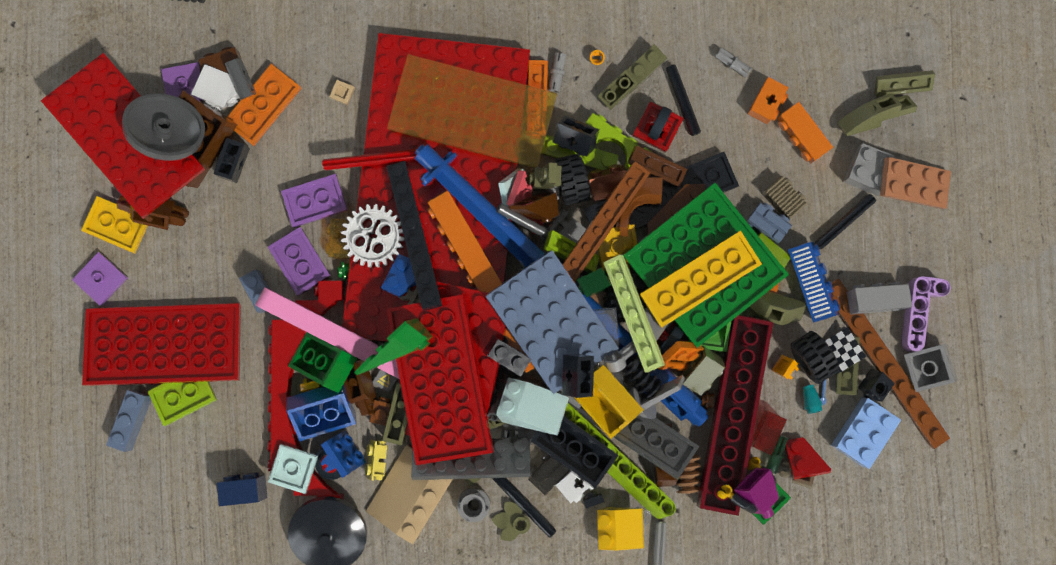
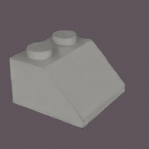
(931, 367)

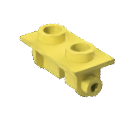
(374, 467)

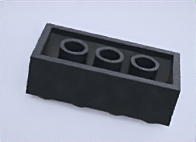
(576, 452)

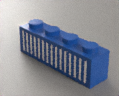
(814, 282)

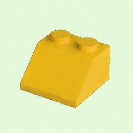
(620, 528)

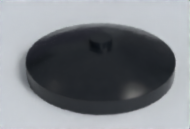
(327, 532)

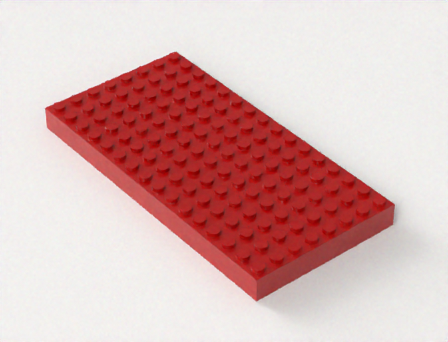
(365, 300)

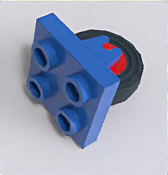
(338, 457)

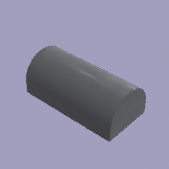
(240, 78)

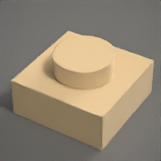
(342, 92)

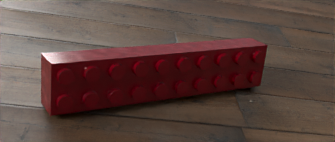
(735, 412)

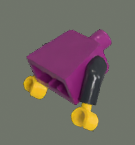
(755, 492)

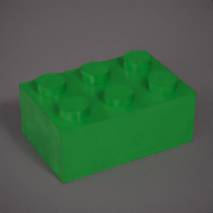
(322, 362)

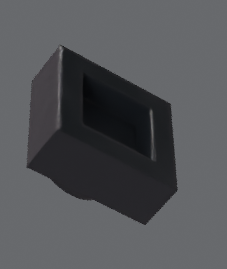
(593, 499)

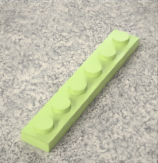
(634, 313)

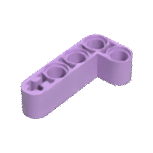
(921, 315)

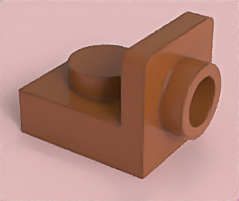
(381, 411)

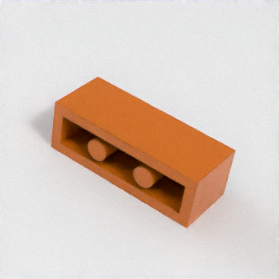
(804, 133)

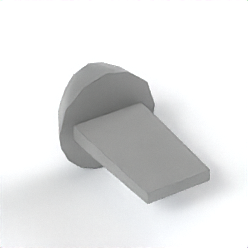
(664, 391)

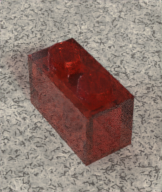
(768, 432)

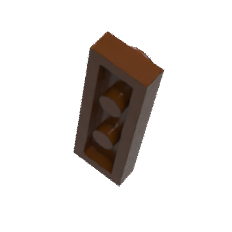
(658, 166)

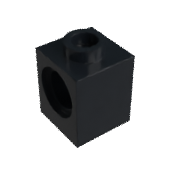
(876, 385)

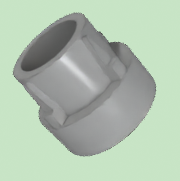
(463, 507)

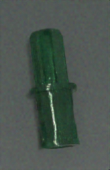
(777, 454)

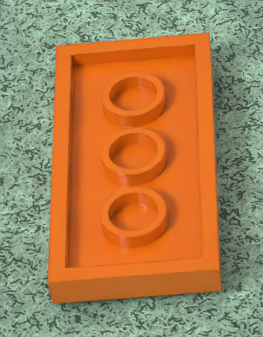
(260, 111)

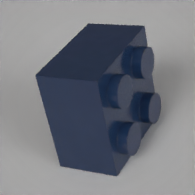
(243, 490)

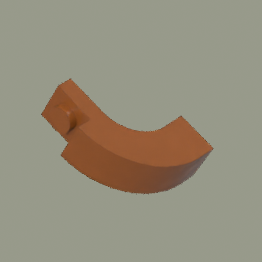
(648, 193)

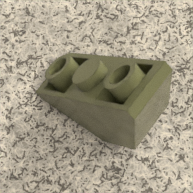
(779, 308)

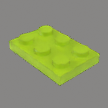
(180, 399)

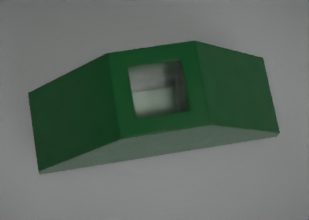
(594, 282)

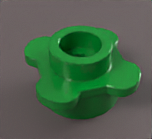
(343, 271)

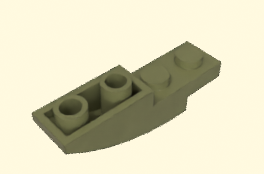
(632, 77)
(874, 112)
(545, 177)

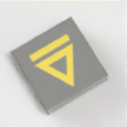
(385, 381)

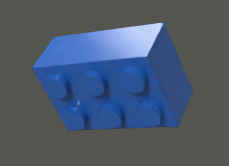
(320, 412)

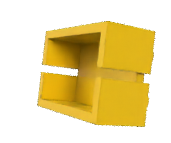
(611, 403)

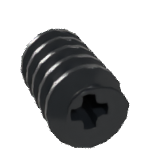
(644, 379)

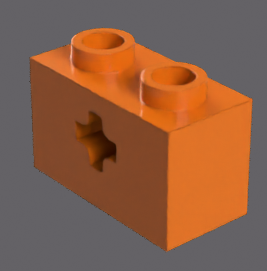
(770, 90)

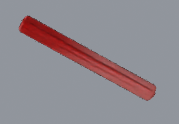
(369, 159)

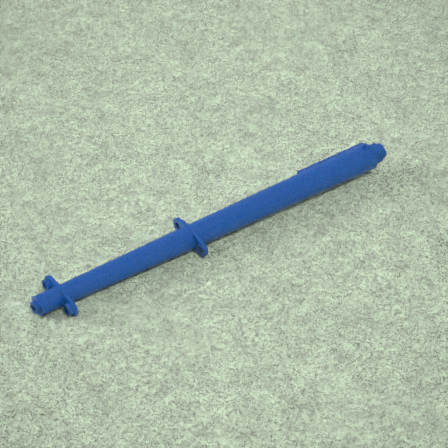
(682, 403)

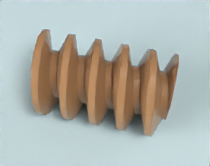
(689, 477)

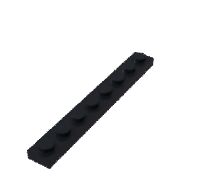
(414, 236)

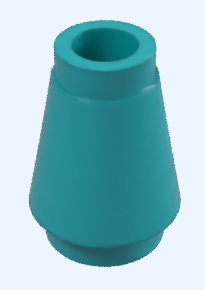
(812, 401)

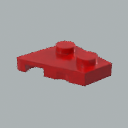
(804, 459)

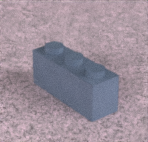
(129, 420)

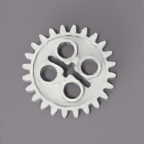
(355, 230)

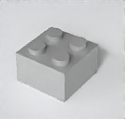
(867, 169)

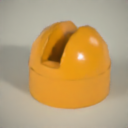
(597, 53)

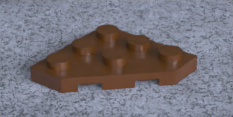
(679, 201)

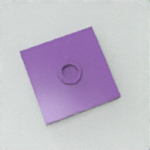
(181, 78)
(100, 278)

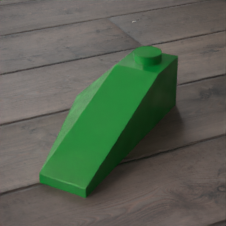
(403, 341)

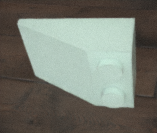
(531, 407)

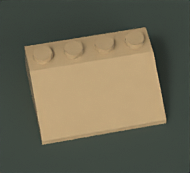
(406, 503)

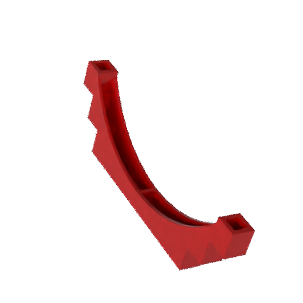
(284, 344)

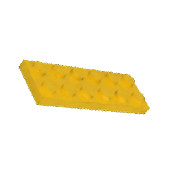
(700, 279)

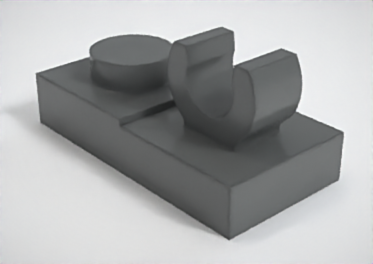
(514, 431)

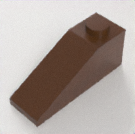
(539, 206)

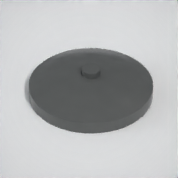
(163, 127)

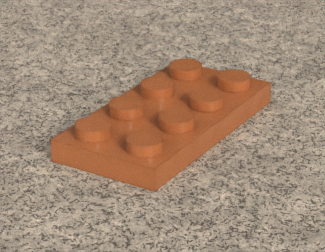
(915, 183)

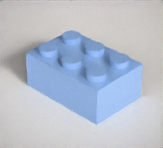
(866, 432)

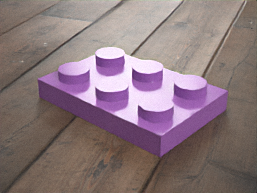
(314, 200)
(299, 261)

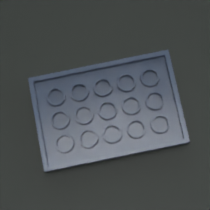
(550, 318)

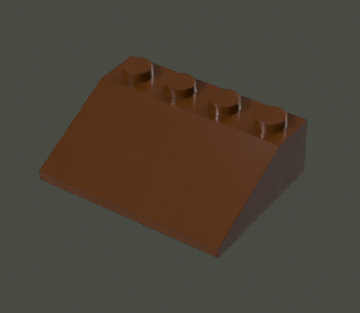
(217, 129)

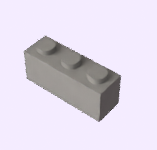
(879, 298)

